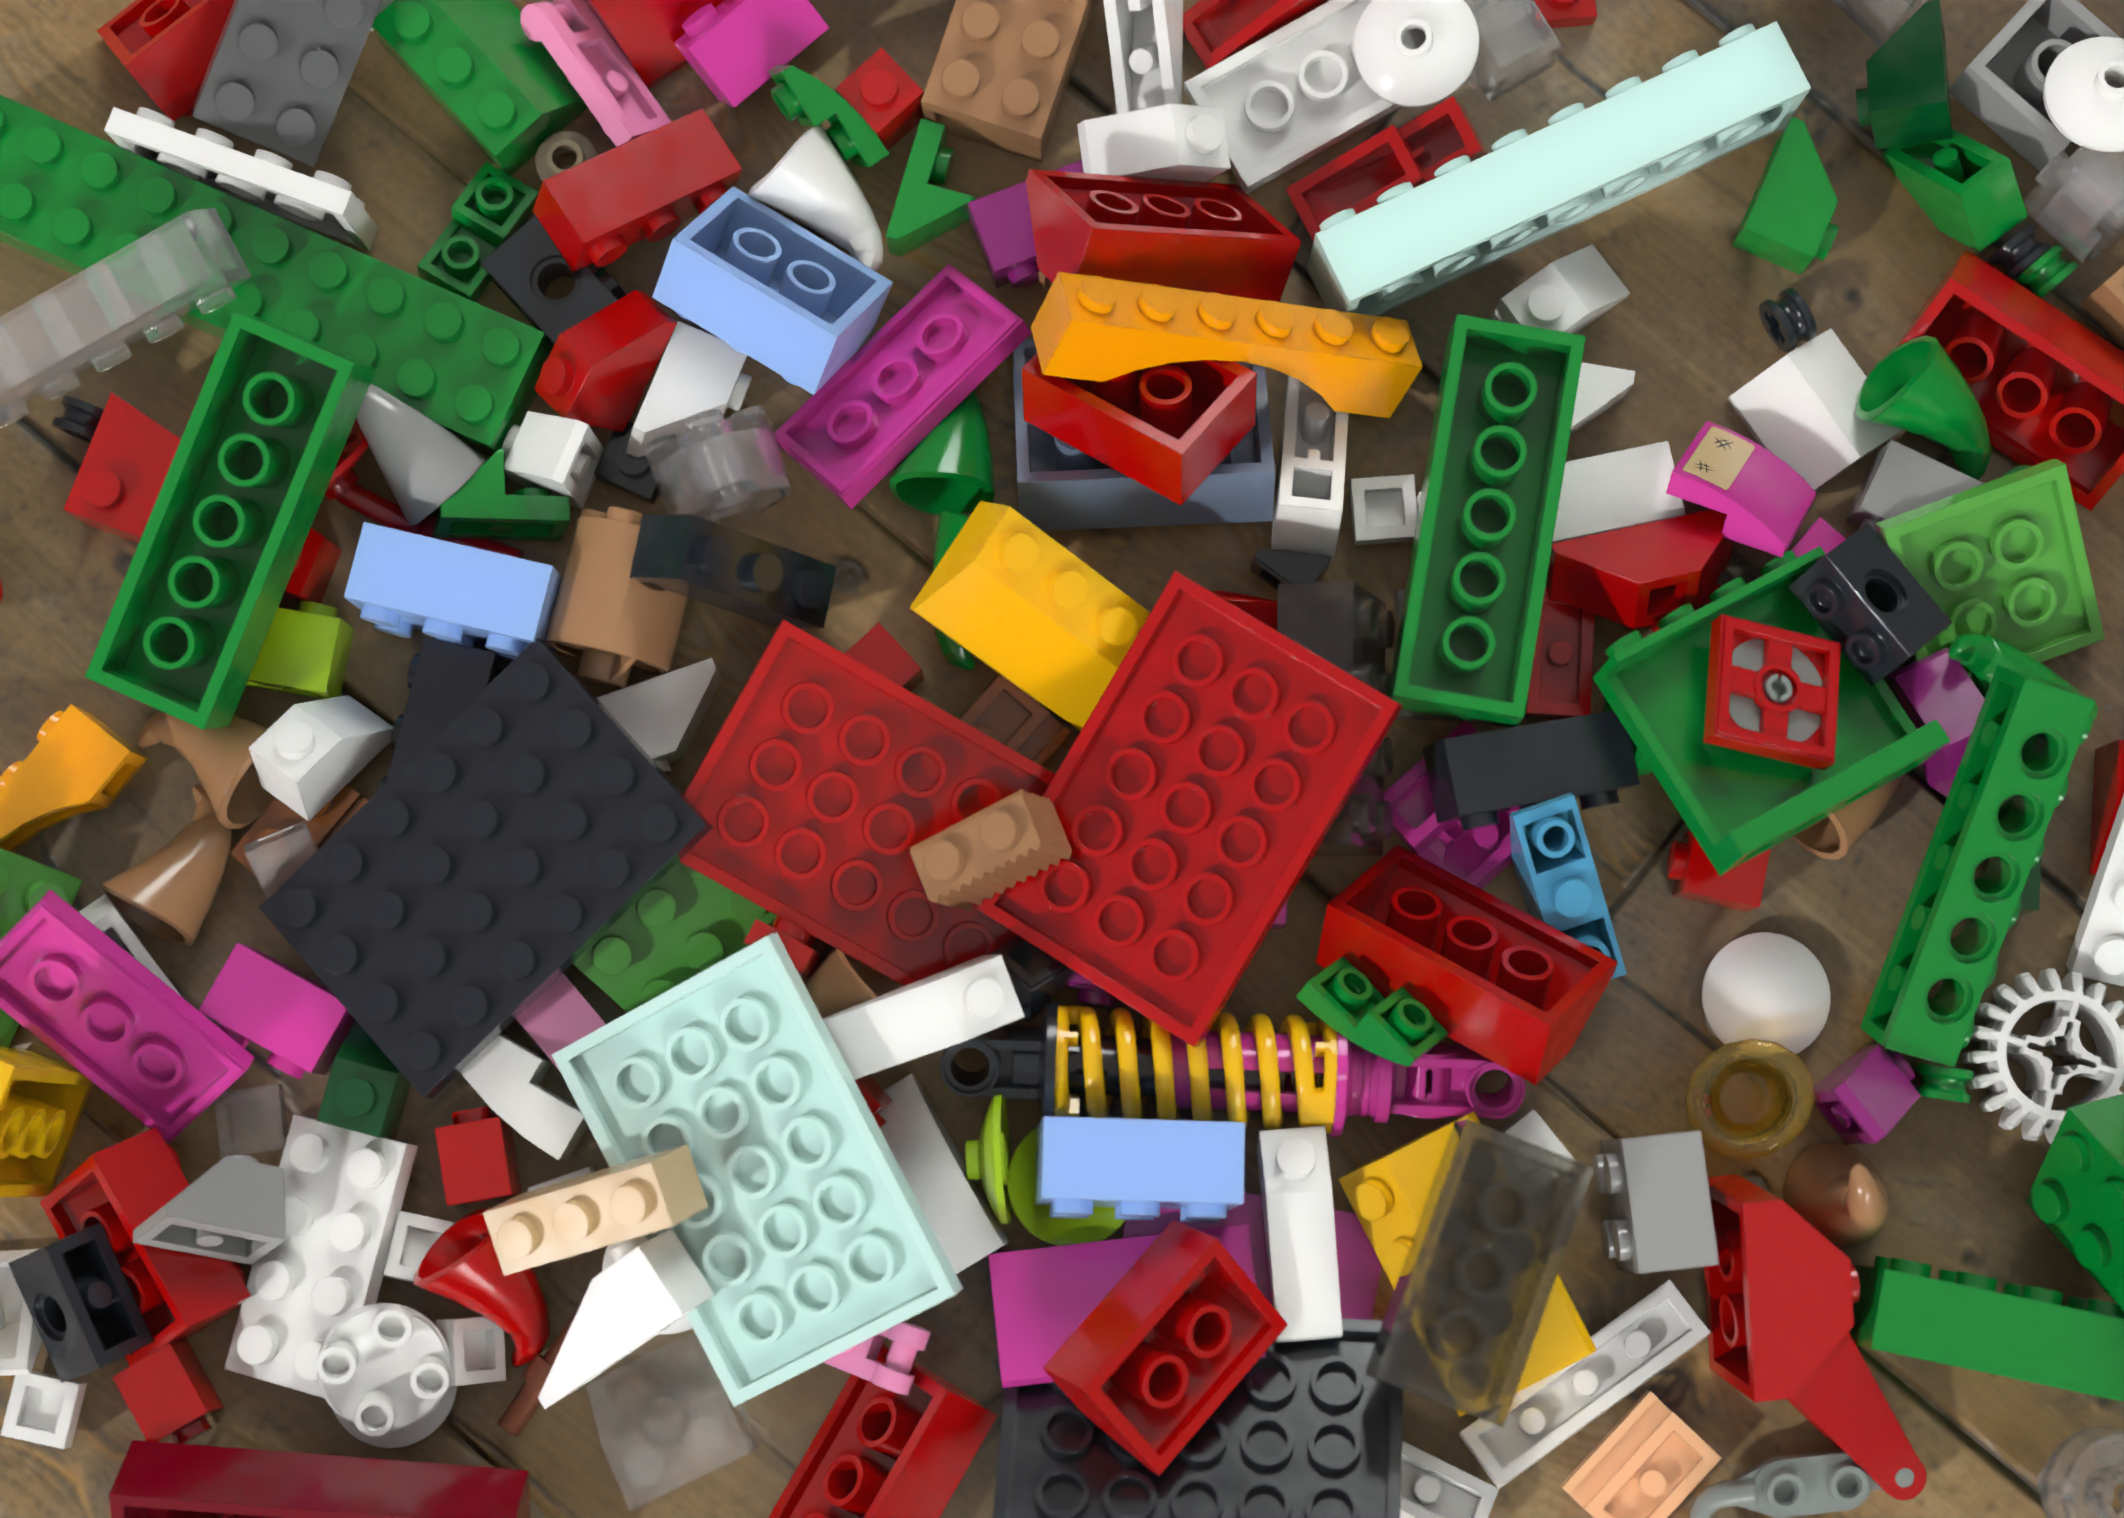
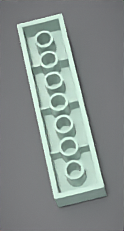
(1558, 174)

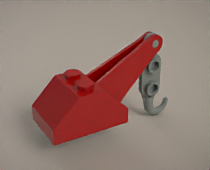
(1782, 1332)

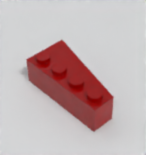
(126, 475)

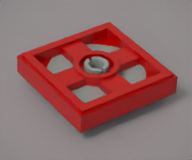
(1772, 692)

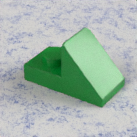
(922, 208)
(485, 511)

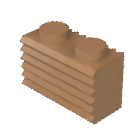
(991, 850)

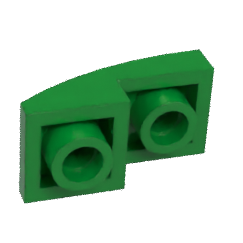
(813, 102)
(481, 221)
(1389, 1027)

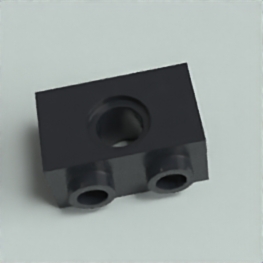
(528, 265)
(1870, 604)
(81, 1302)

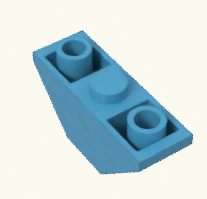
(1560, 874)

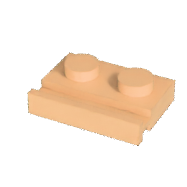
(1641, 1465)

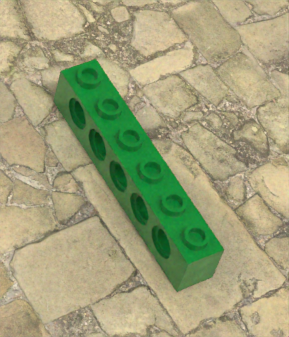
(1964, 837)

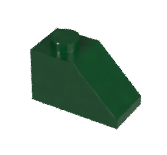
(1909, 84)
(364, 1088)

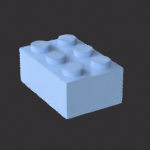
(771, 289)
(450, 591)
(1139, 1167)

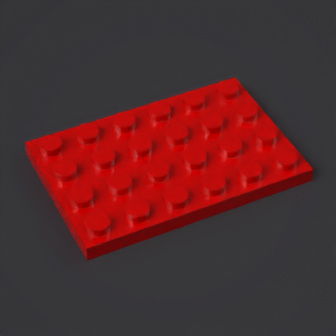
(826, 791)
(1194, 807)

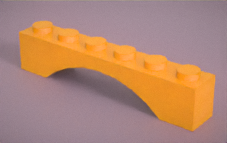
(1115, 327)
(69, 773)

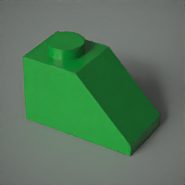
(1960, 187)
(1790, 205)

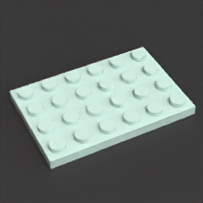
(806, 1208)

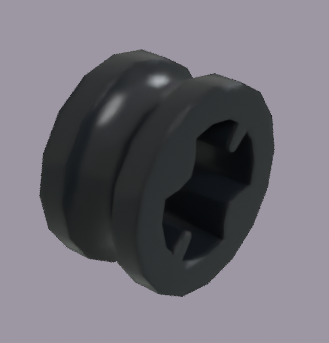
(2019, 252)
(1788, 320)
(78, 419)

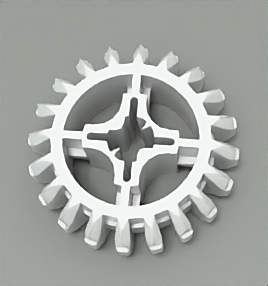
(2057, 1031)

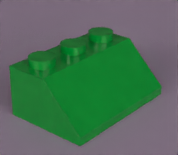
(482, 73)

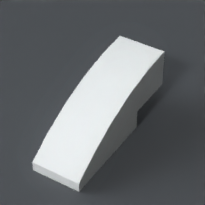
(509, 1082)
(939, 1176)

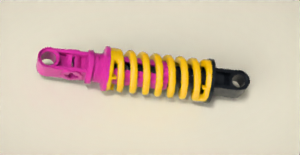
(1225, 1072)

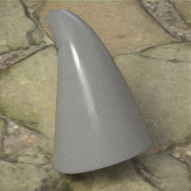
(415, 454)

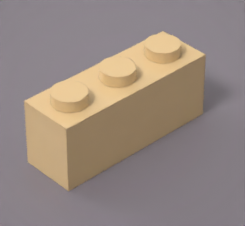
(596, 1210)

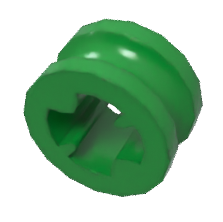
(2047, 272)
(1944, 1082)

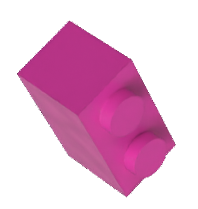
(744, 40)
(278, 1010)

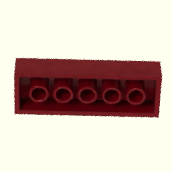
(256, 1483)

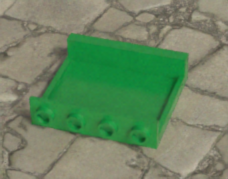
(1734, 798)

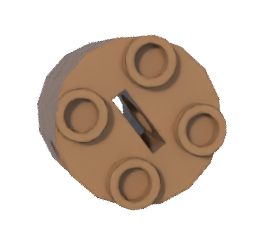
(604, 613)

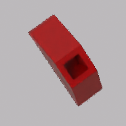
(1642, 569)

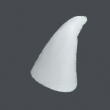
(823, 194)

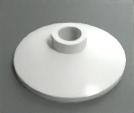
(1420, 74)
(2080, 98)

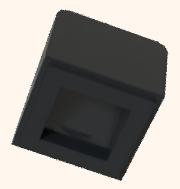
(1289, 567)
(1033, 974)

